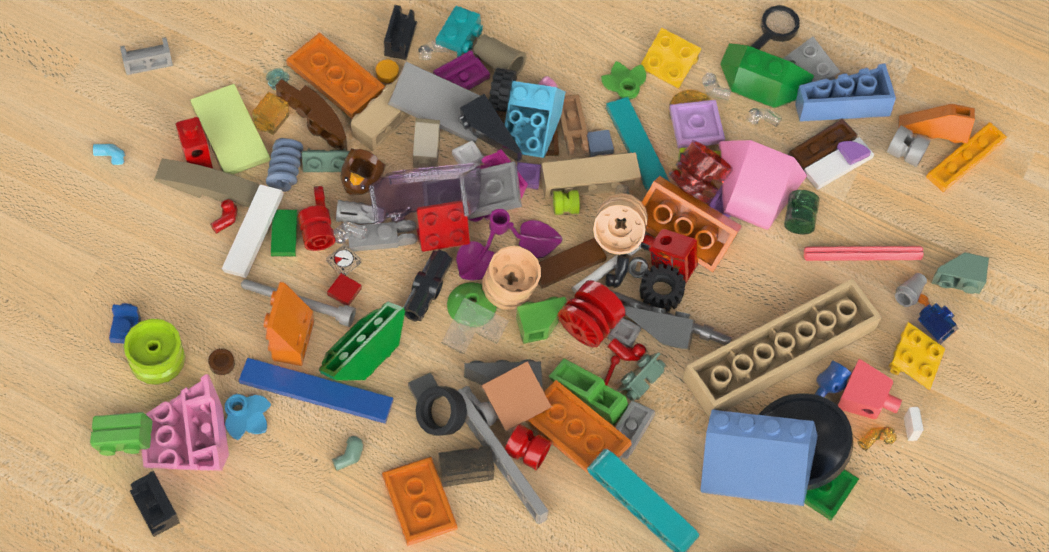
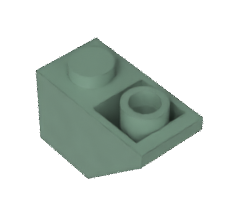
(964, 273)

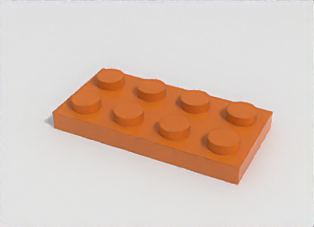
(335, 75)
(577, 428)

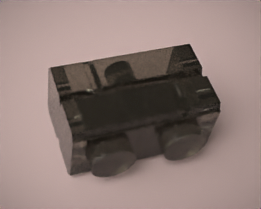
(466, 466)

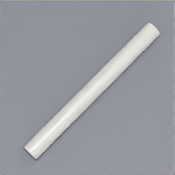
(603, 270)

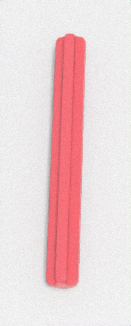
(855, 253)

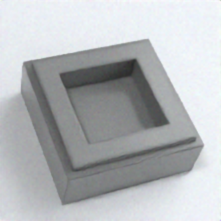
(625, 332)

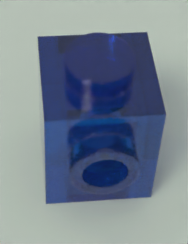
(938, 322)

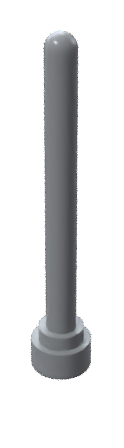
(344, 315)

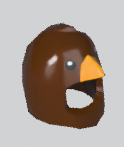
(360, 171)

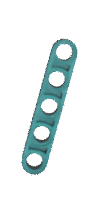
(642, 501)

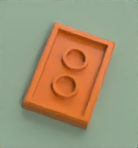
(419, 501)

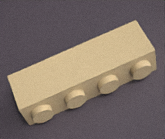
(378, 119)
(591, 174)

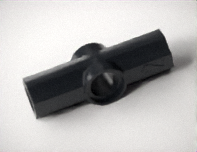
(427, 285)

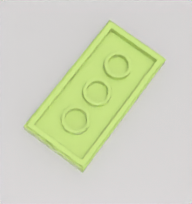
(230, 130)

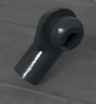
(615, 280)

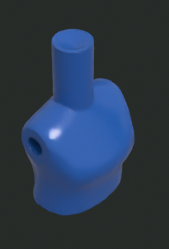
(832, 379)

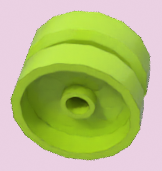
(154, 351)

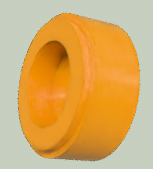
(387, 71)

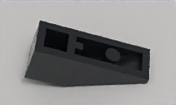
(487, 126)

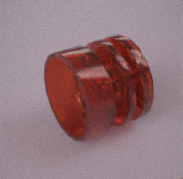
(698, 174)

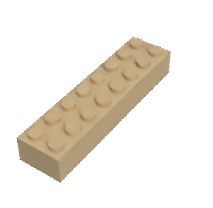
(781, 347)

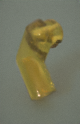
(877, 433)

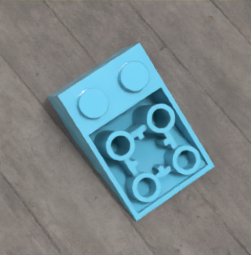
(533, 116)

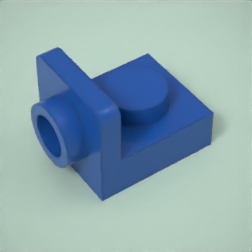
(124, 319)

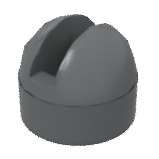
(632, 266)

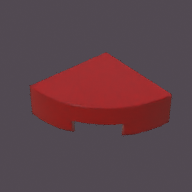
(319, 195)

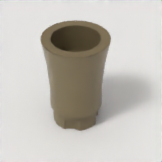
(499, 54)

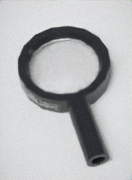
(777, 24)

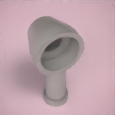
(485, 408)

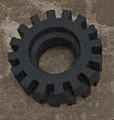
(501, 88)
(662, 275)

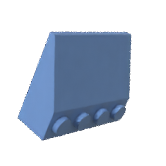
(758, 457)

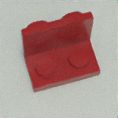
(442, 226)

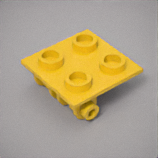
(670, 58)
(917, 356)

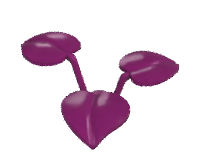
(535, 237)

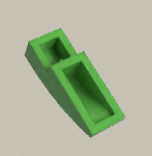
(591, 390)

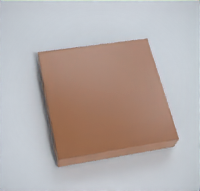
(516, 396)

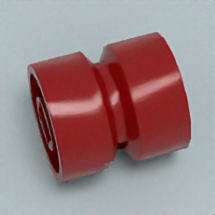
(316, 228)
(528, 447)

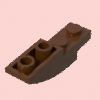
(319, 115)

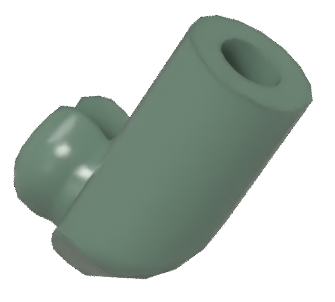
(351, 455)

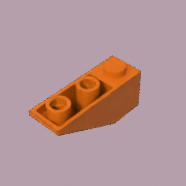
(944, 122)

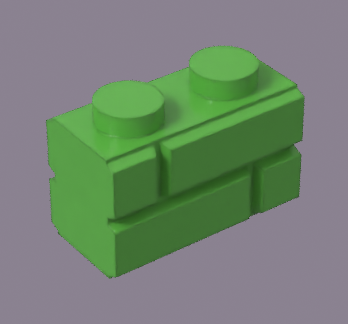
(121, 433)

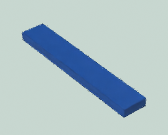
(316, 390)

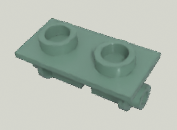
(323, 160)
(634, 381)

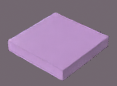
(696, 122)

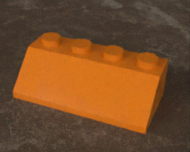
(682, 213)

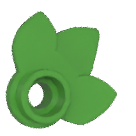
(622, 78)

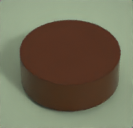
(221, 361)

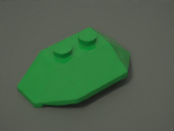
(762, 75)
(365, 344)

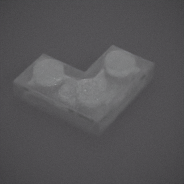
(470, 320)

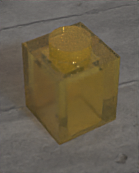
(270, 113)

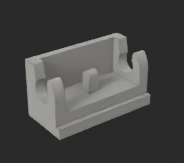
(146, 58)

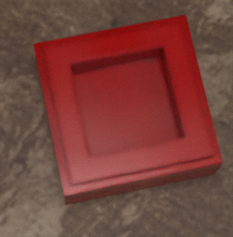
(344, 289)

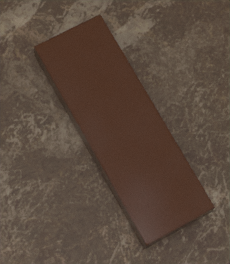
(822, 143)
(570, 262)

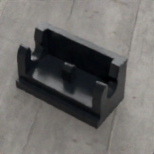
(399, 34)
(154, 504)

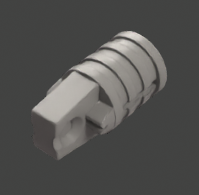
(354, 212)

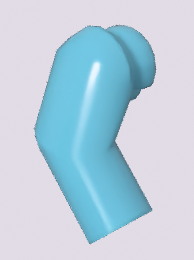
(117, 154)

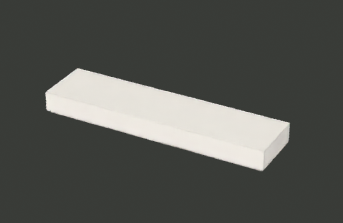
(252, 231)

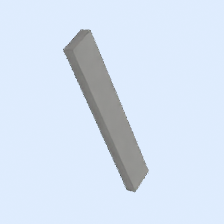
(505, 463)

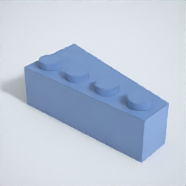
(847, 97)

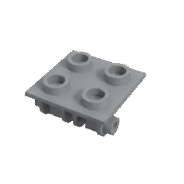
(813, 59)

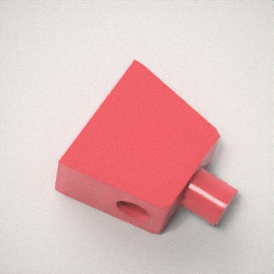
(868, 392)

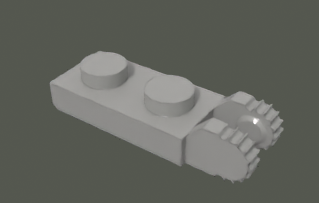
(384, 236)

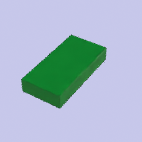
(284, 233)

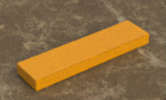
(966, 157)

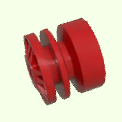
(591, 313)

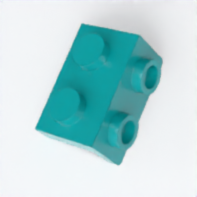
(460, 31)

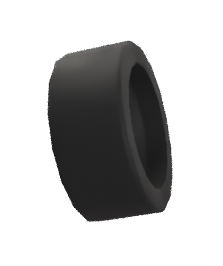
(424, 410)

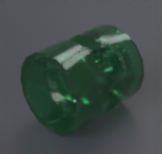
(801, 212)

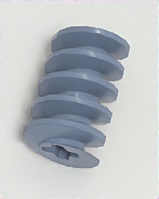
(284, 164)

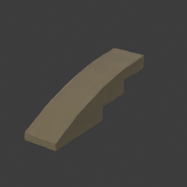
(205, 181)

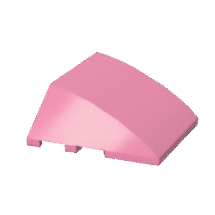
(759, 181)
(188, 431)

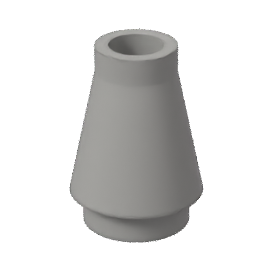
(909, 292)

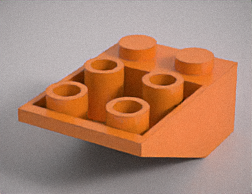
(288, 326)

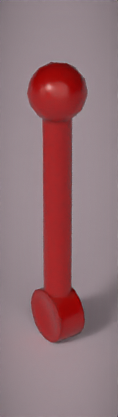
(615, 360)

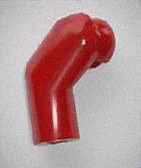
(227, 218)
(627, 353)

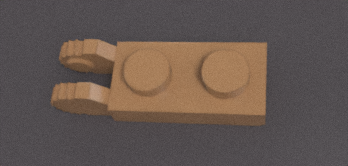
(573, 124)

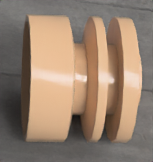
(620, 236)
(511, 265)

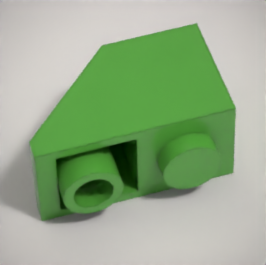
(538, 319)

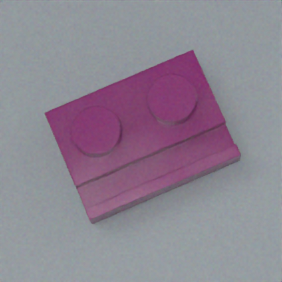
(464, 71)

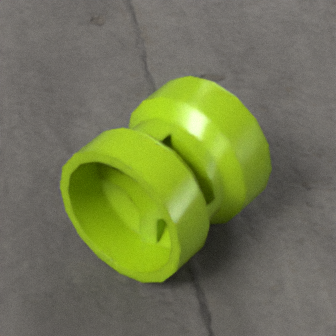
(566, 202)

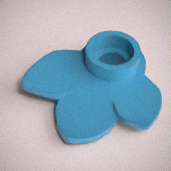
(247, 419)

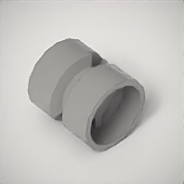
(904, 138)

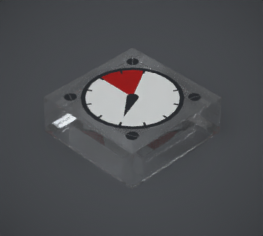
(343, 260)

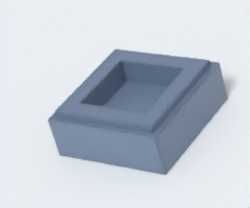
(600, 143)

